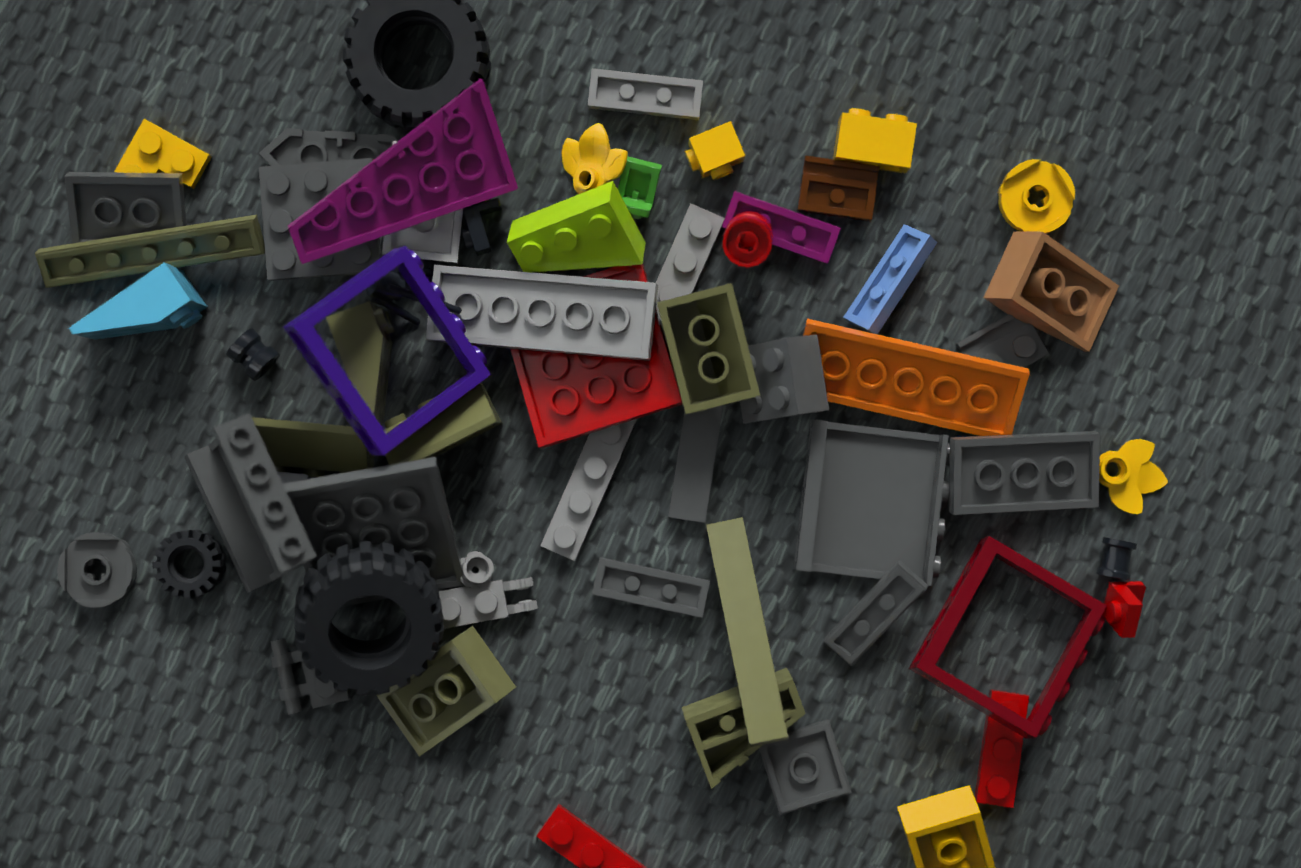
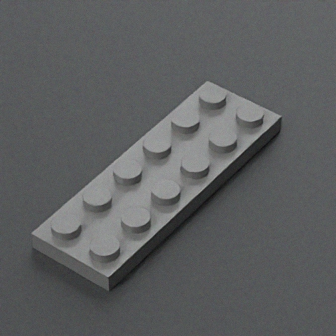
(550, 312)

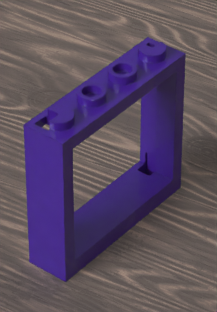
(339, 385)

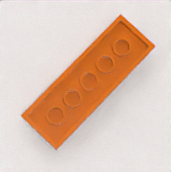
(919, 381)

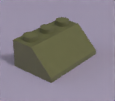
(708, 348)
(455, 425)
(313, 447)

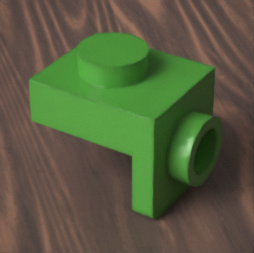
(639, 186)

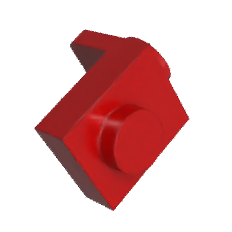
(1124, 606)

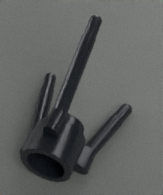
(392, 288)

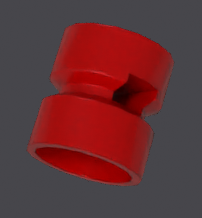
(748, 239)

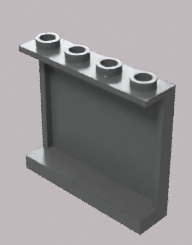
(871, 501)
(249, 504)

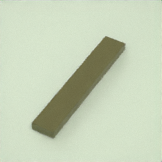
(148, 250)
(747, 632)

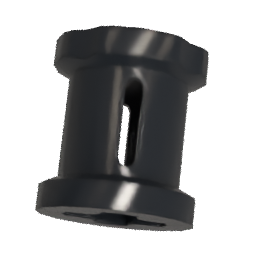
(1116, 558)

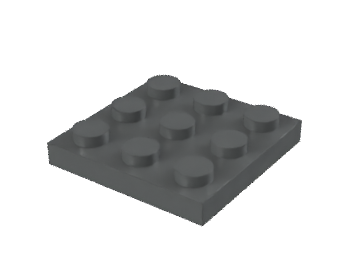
(289, 193)

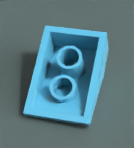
(152, 303)

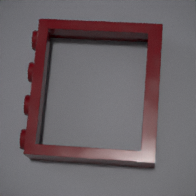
(954, 608)

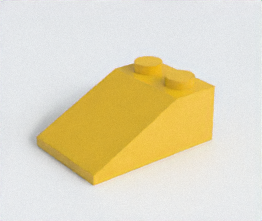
(946, 831)

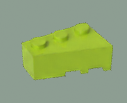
(578, 234)

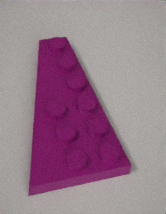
(430, 172)

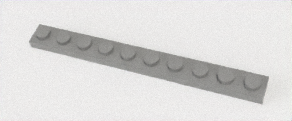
(606, 446)

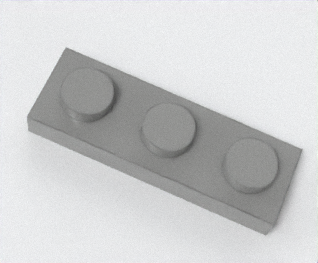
(645, 94)

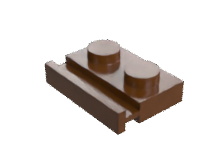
(838, 188)

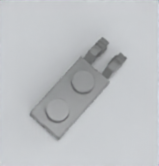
(487, 603)

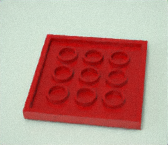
(591, 393)

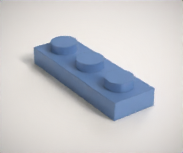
(890, 279)

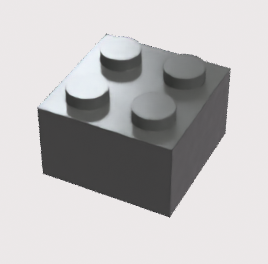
(787, 378)

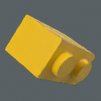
(875, 140)

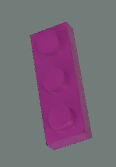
(790, 228)

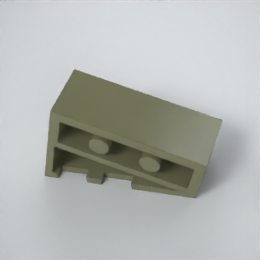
(721, 730)

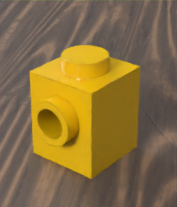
(715, 151)

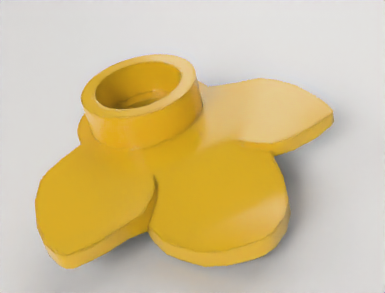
(593, 157)
(1134, 476)

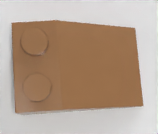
(1051, 289)

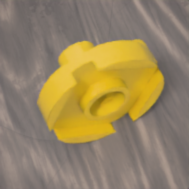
(1040, 176)

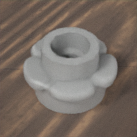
(484, 565)

